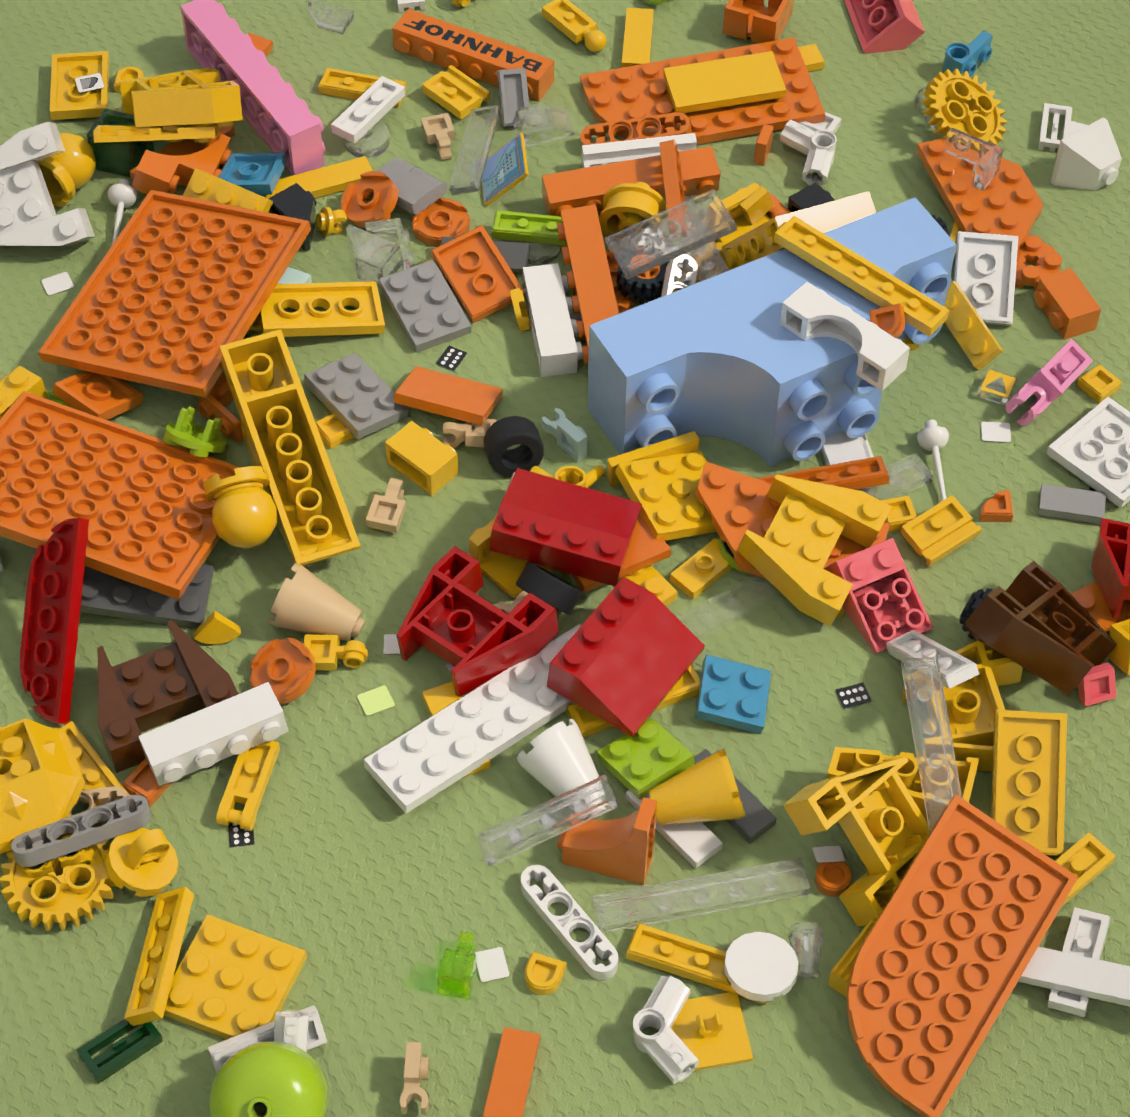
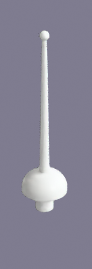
(122, 197)
(933, 439)

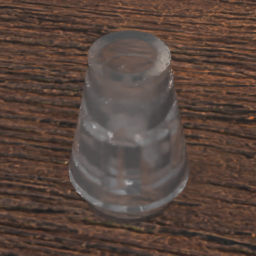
(807, 943)

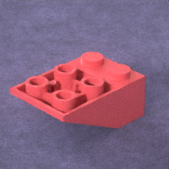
(882, 595)

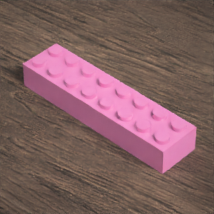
(266, 99)

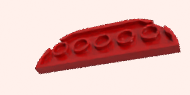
(53, 619)

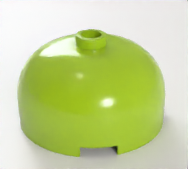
(270, 1074)

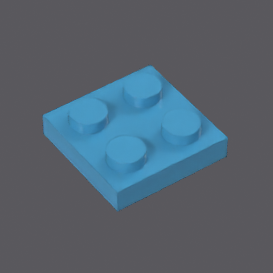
(254, 171)
(733, 694)

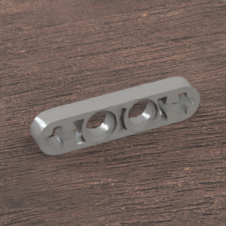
(30, 847)

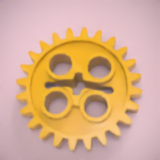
(963, 105)
(68, 899)

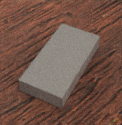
(512, 93)
(1071, 504)

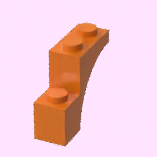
(164, 172)

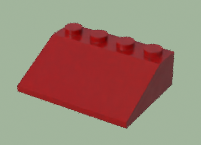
(564, 527)
(624, 658)

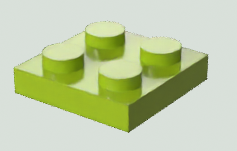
(646, 758)

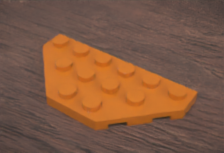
(1003, 208)
(741, 504)

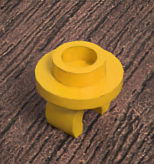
(330, 221)

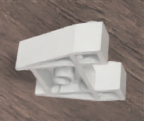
(25, 203)

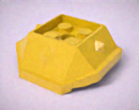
(36, 778)

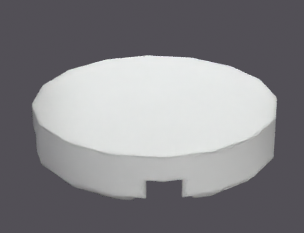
(761, 966)

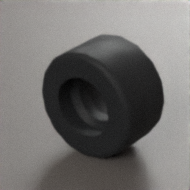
(510, 432)

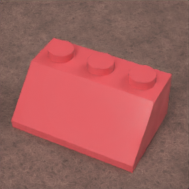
(885, 24)

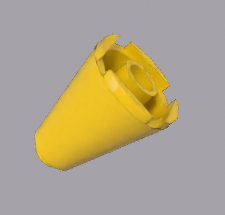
(699, 793)

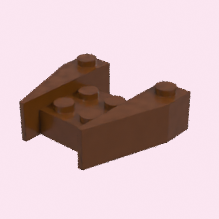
(1041, 629)
(154, 692)

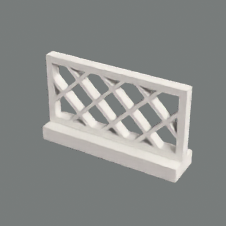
(627, 150)

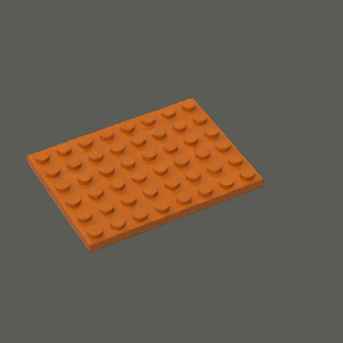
(175, 292)
(135, 489)

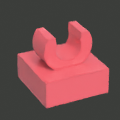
(1098, 685)

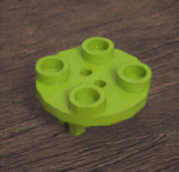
(197, 438)

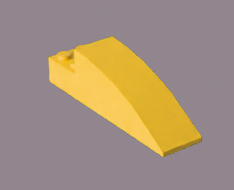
(288, 445)

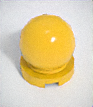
(69, 169)
(242, 510)

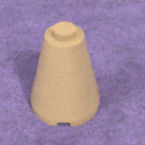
(314, 607)

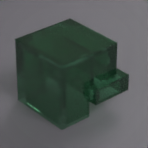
(117, 156)

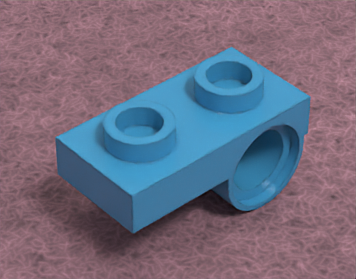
(968, 57)

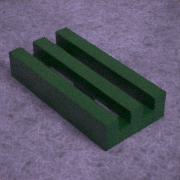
(110, 1067)

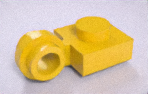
(327, 651)

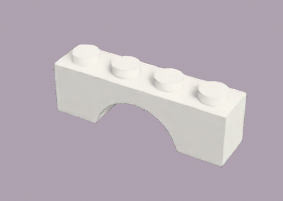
(815, 314)

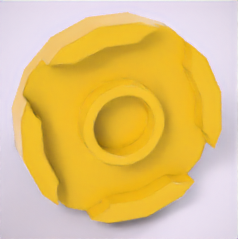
(142, 861)

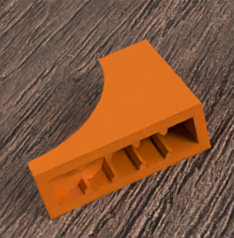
(615, 846)

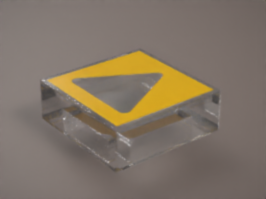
(997, 387)

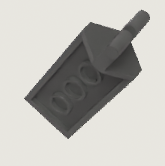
(119, 598)

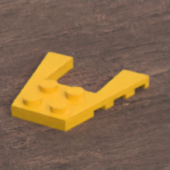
(174, 133)

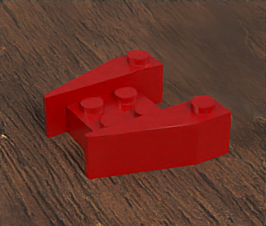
(1112, 563)
(470, 630)

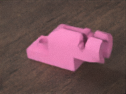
(1050, 381)

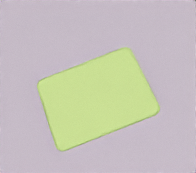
(376, 700)

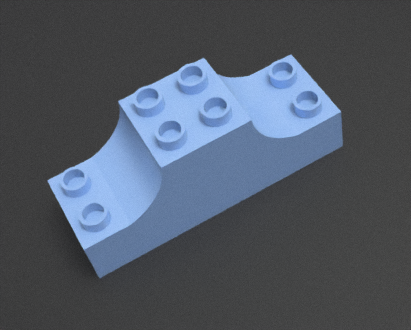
(728, 368)

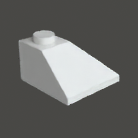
(1087, 158)

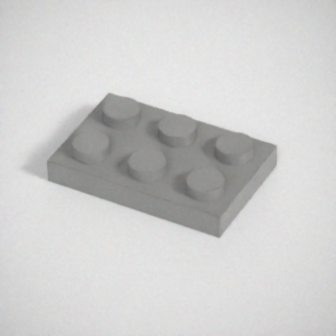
(425, 306)
(355, 395)

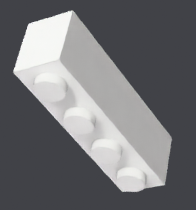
(550, 320)
(213, 734)

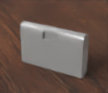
(415, 186)

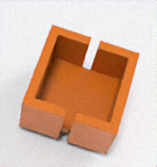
(755, 20)

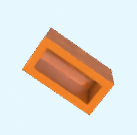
(1067, 303)

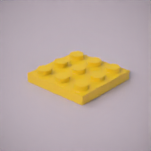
(667, 494)
(232, 979)

